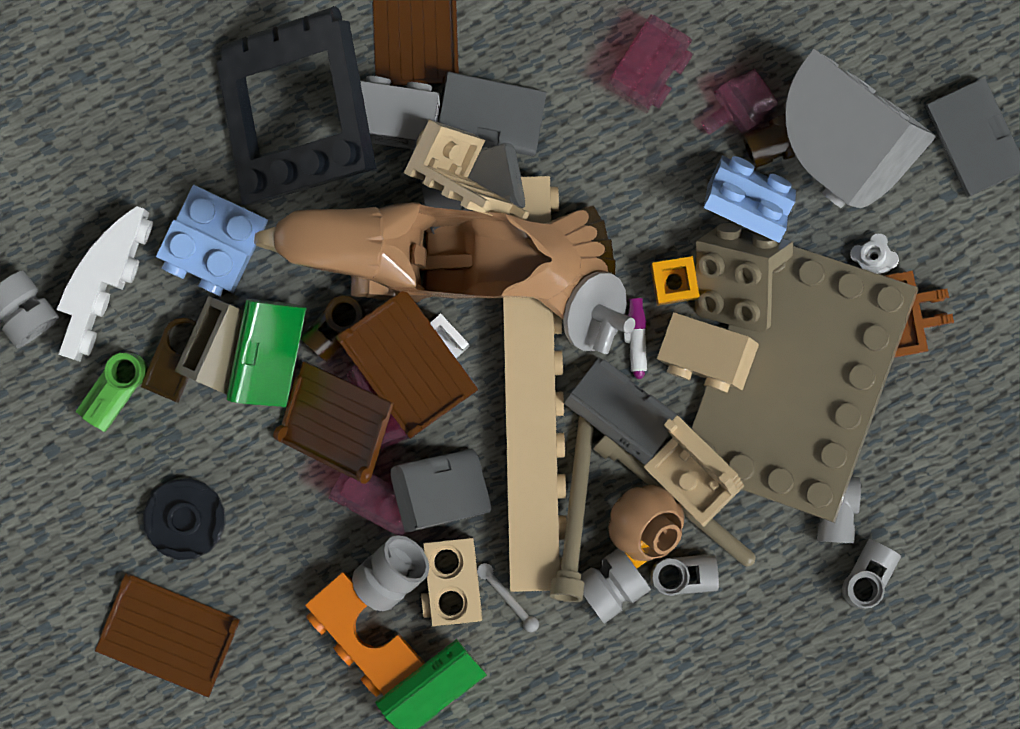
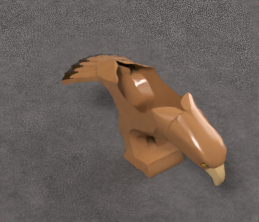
(462, 259)

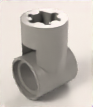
(843, 529)
(881, 557)
(706, 574)

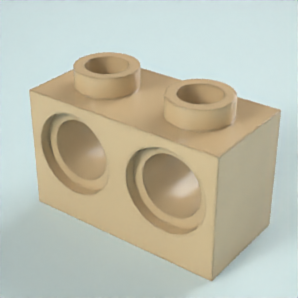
(462, 580)

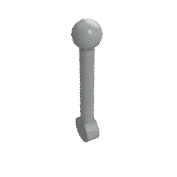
(530, 623)

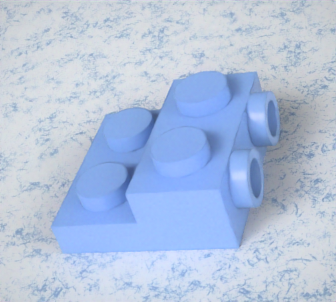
(750, 197)
(210, 241)

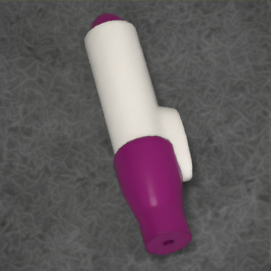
(637, 338)

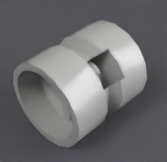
(22, 312)
(390, 573)
(613, 584)

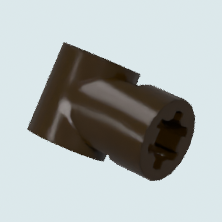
(769, 142)
(318, 340)

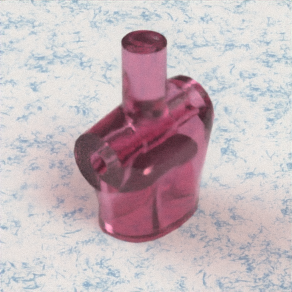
(742, 102)

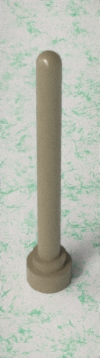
(608, 448)
(568, 583)

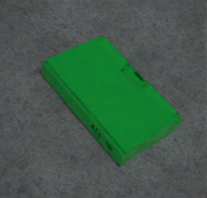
(266, 353)
(431, 687)

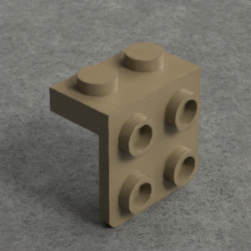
(737, 275)

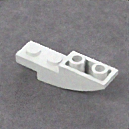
(106, 263)

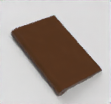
(415, 40)
(407, 363)
(334, 422)
(167, 635)

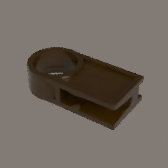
(161, 373)

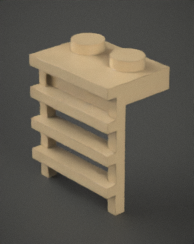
(444, 163)
(693, 473)

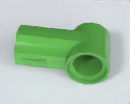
(110, 392)

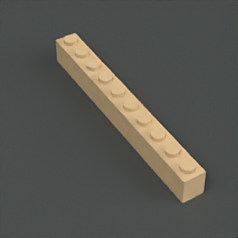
(532, 423)

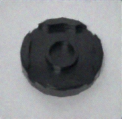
(196, 512)

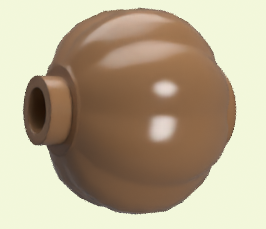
(646, 516)

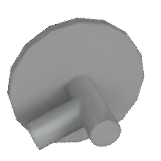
(596, 312)

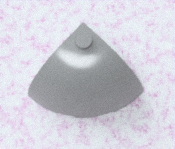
(849, 133)

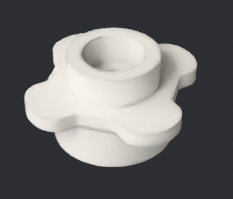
(877, 245)

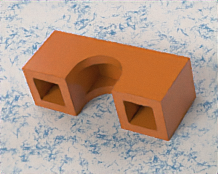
(337, 611)

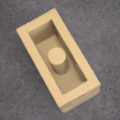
(707, 352)

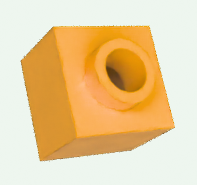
(685, 270)

